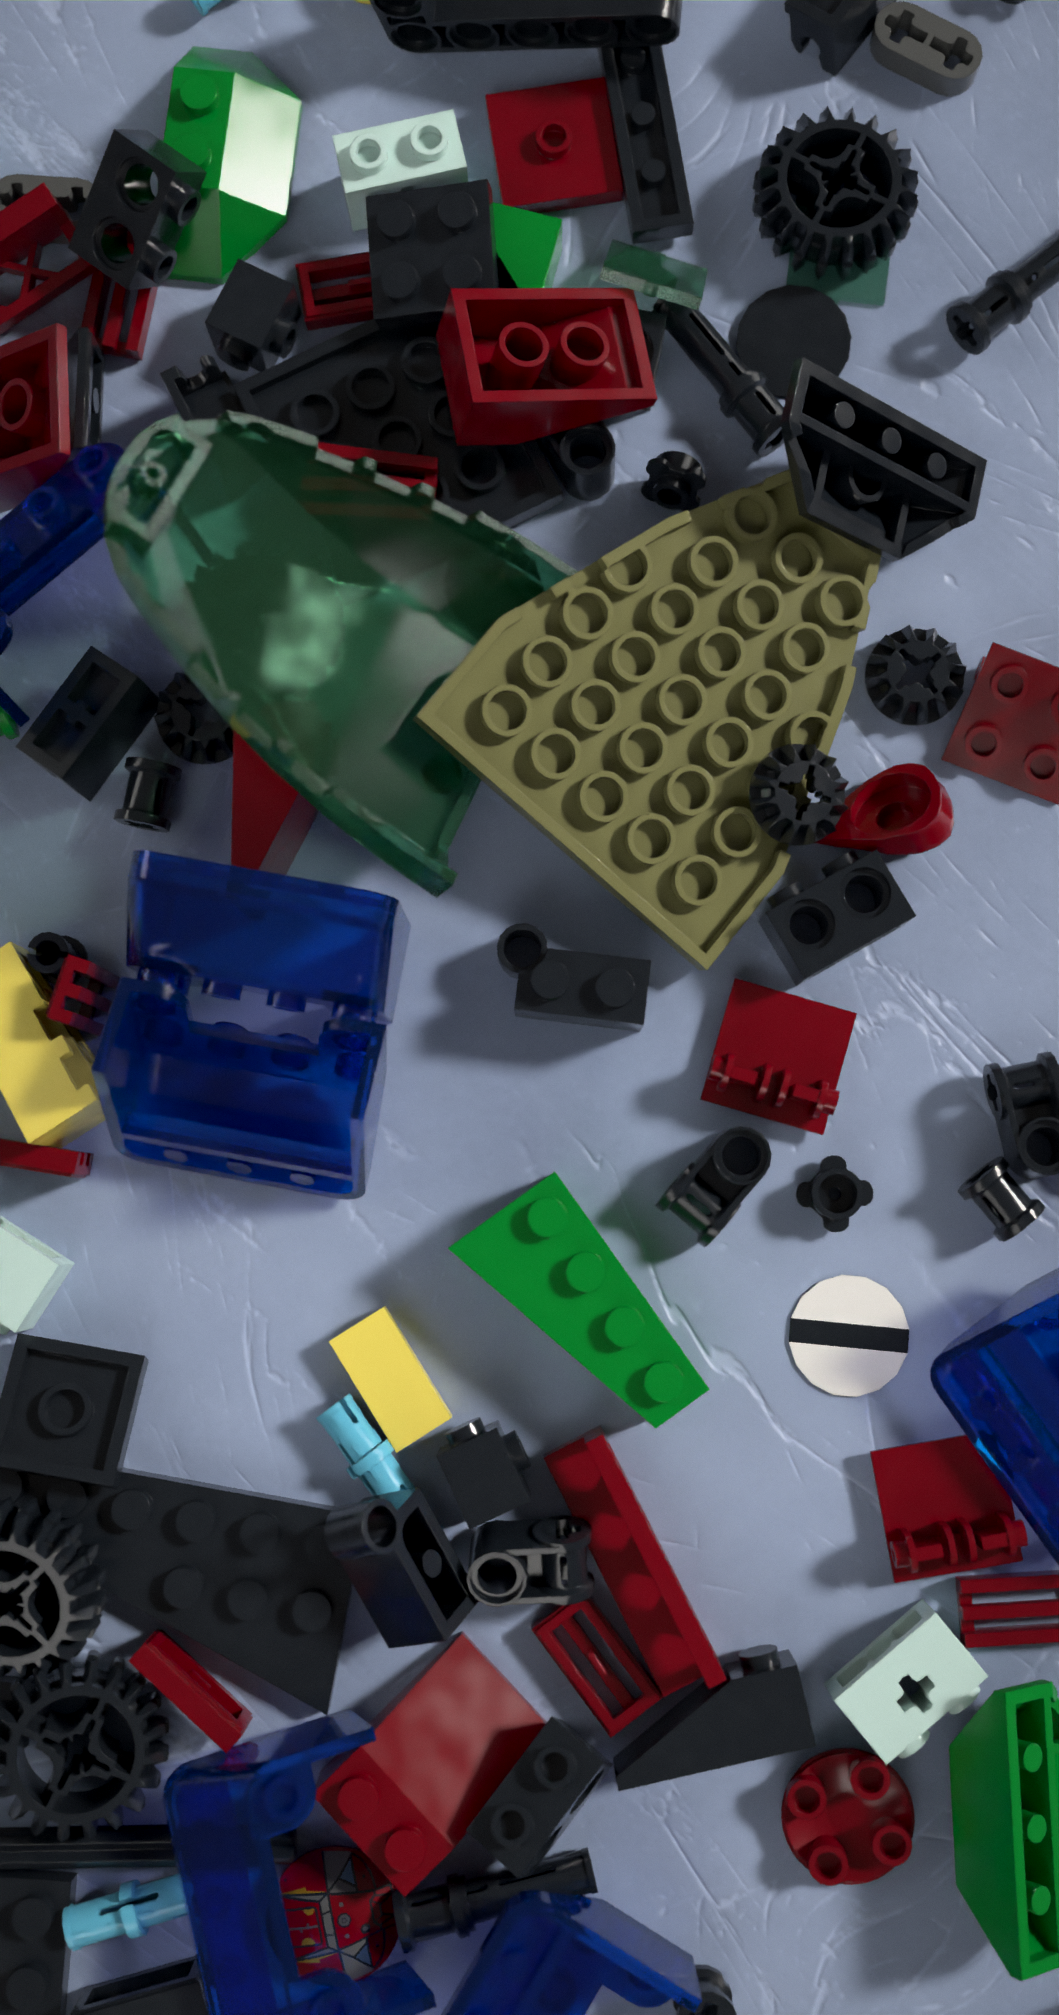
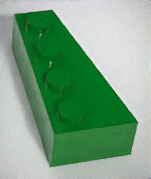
(573, 1287)

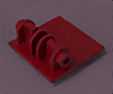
(1011, 723)
(778, 1056)
(943, 1510)

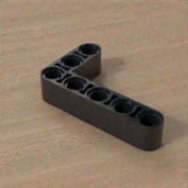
(527, 24)

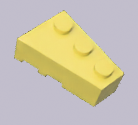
(41, 1060)

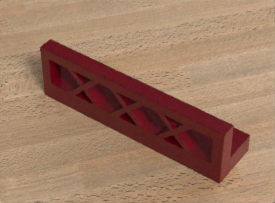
(24, 231)
(634, 1563)

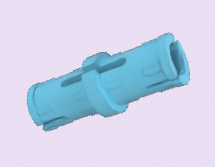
(363, 1448)
(123, 1912)

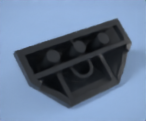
(873, 467)

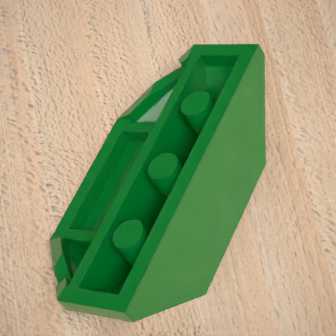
(244, 132)
(1009, 1824)

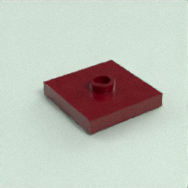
(554, 146)

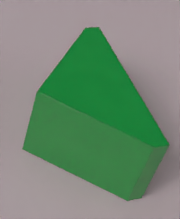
(526, 247)

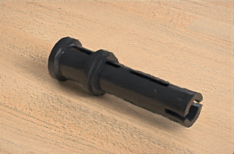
(1007, 296)
(740, 390)
(464, 1902)

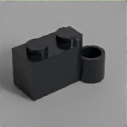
(577, 985)
(401, 1566)

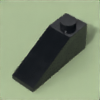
(741, 1720)

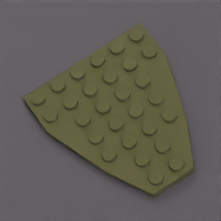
(651, 692)

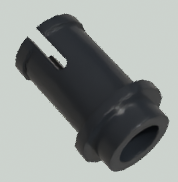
(47, 947)

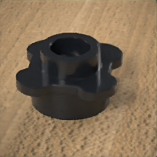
(674, 481)
(853, 1193)

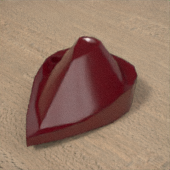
(895, 813)

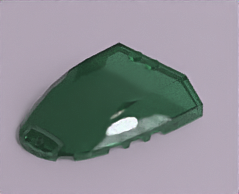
(319, 613)

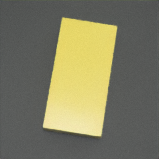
(390, 1379)

